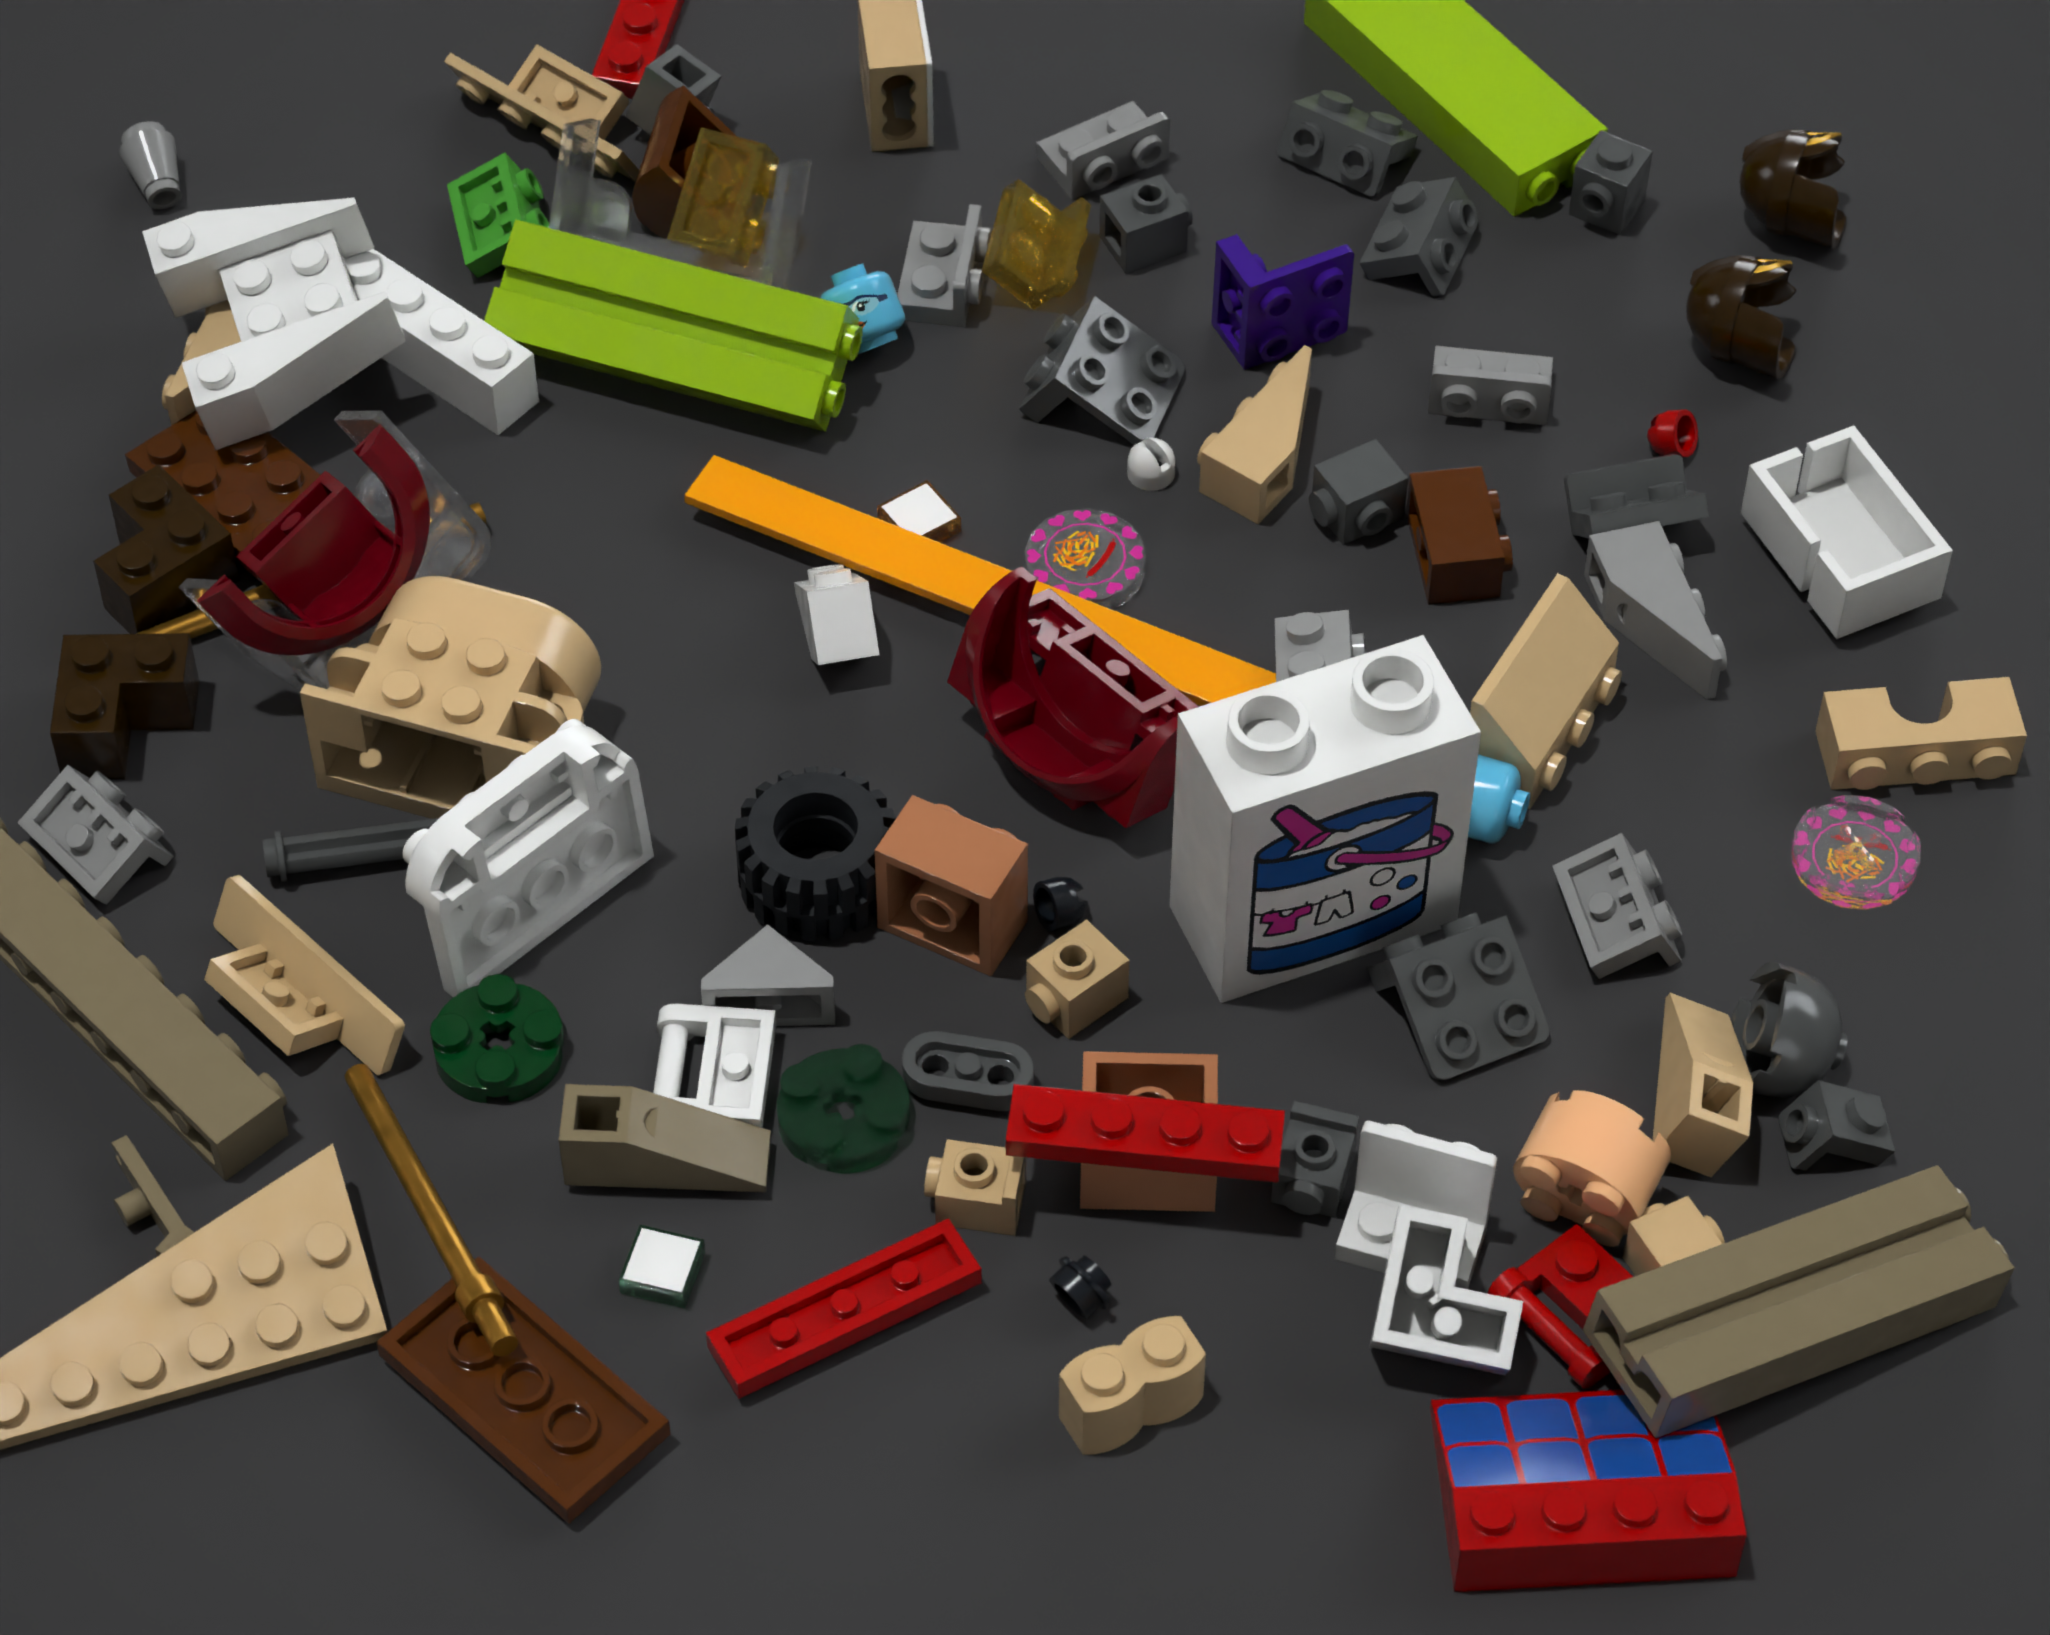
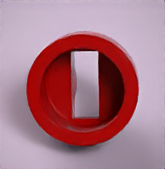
(1673, 433)

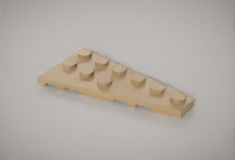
(229, 1303)

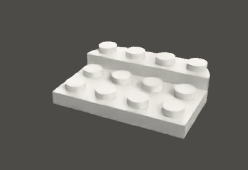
(527, 852)

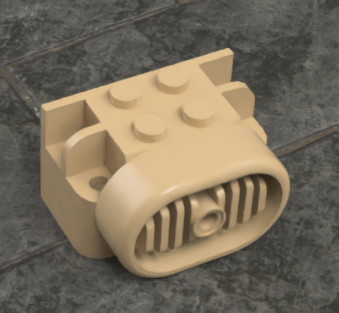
(446, 694)

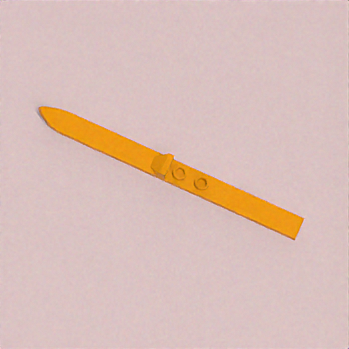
(944, 572)

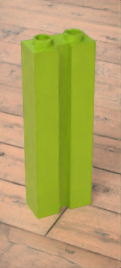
(1464, 91)
(675, 325)

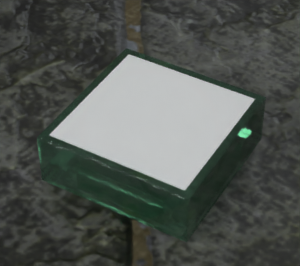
(662, 1266)

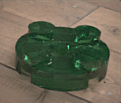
(843, 1076)

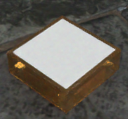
(921, 512)

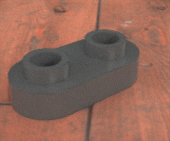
(969, 1069)

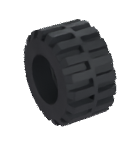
(805, 814)

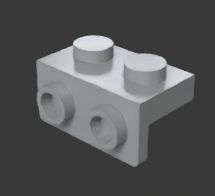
(1314, 641)

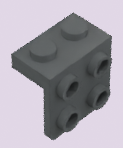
(1106, 370)
(1464, 995)

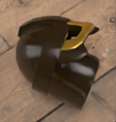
(1781, 185)
(1727, 313)

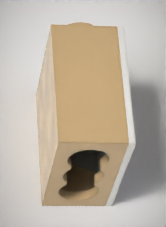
(896, 74)

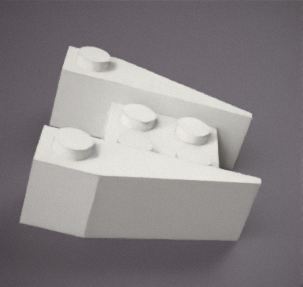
(289, 303)

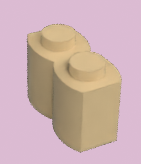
(1129, 1385)

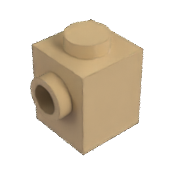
(1076, 979)
(1668, 1235)

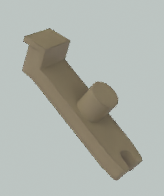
(146, 1197)

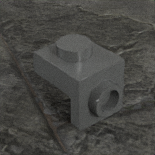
(1835, 1122)

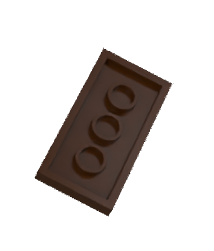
(236, 484)
(539, 1411)

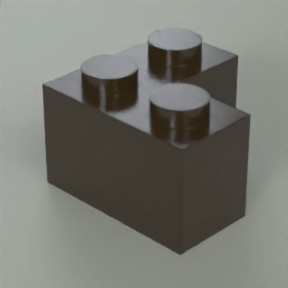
(162, 544)
(116, 687)

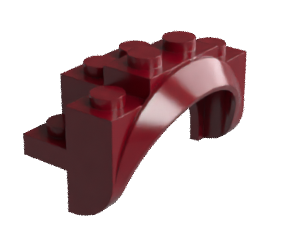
(1094, 718)

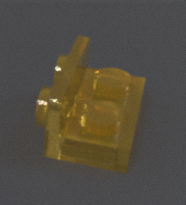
(725, 197)
(1035, 245)

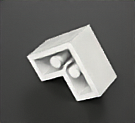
(1425, 1312)

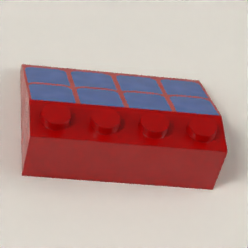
(1581, 1493)

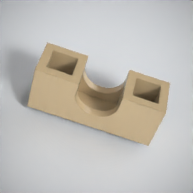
(1874, 746)

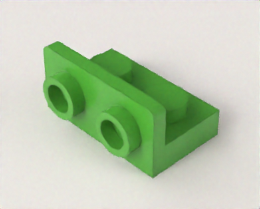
(486, 208)

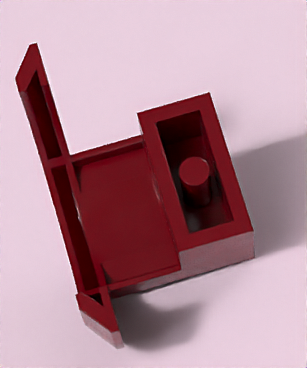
(330, 559)

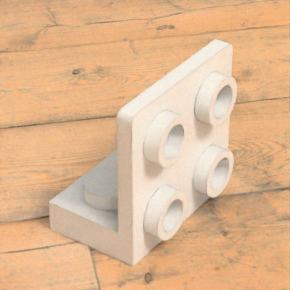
(1416, 1172)

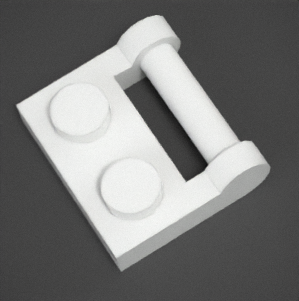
(733, 1058)

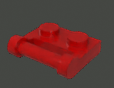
(1570, 1275)

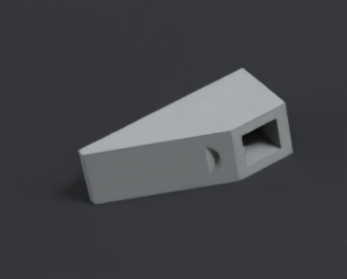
(1648, 600)

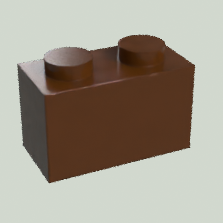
(1457, 534)

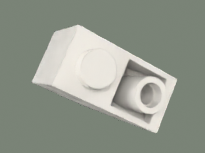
(837, 615)

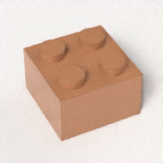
(952, 884)
(1155, 1076)

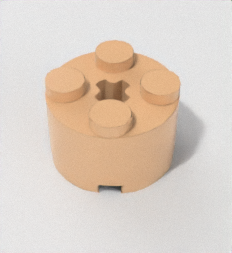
(1590, 1165)

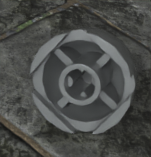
(1789, 1031)

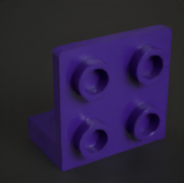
(1281, 309)

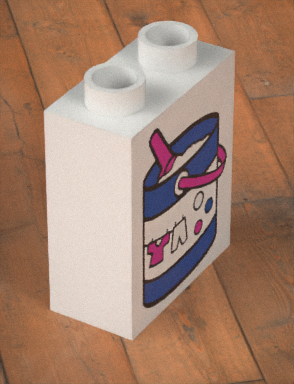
(1321, 817)

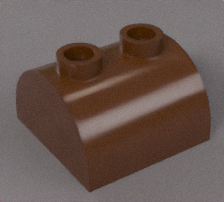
(669, 157)

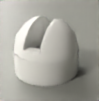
(1143, 466)

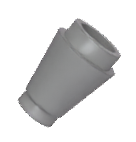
(152, 162)

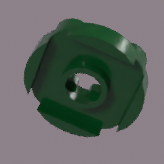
(493, 1009)

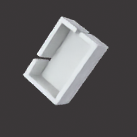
(1847, 532)

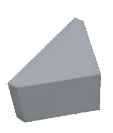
(772, 976)

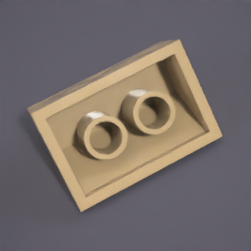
(1547, 687)

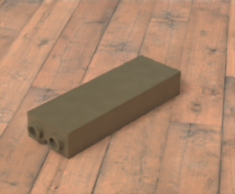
(1796, 1300)

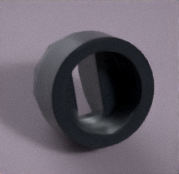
(1058, 902)

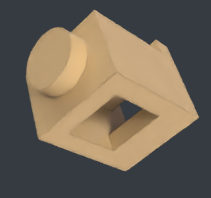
(977, 1187)

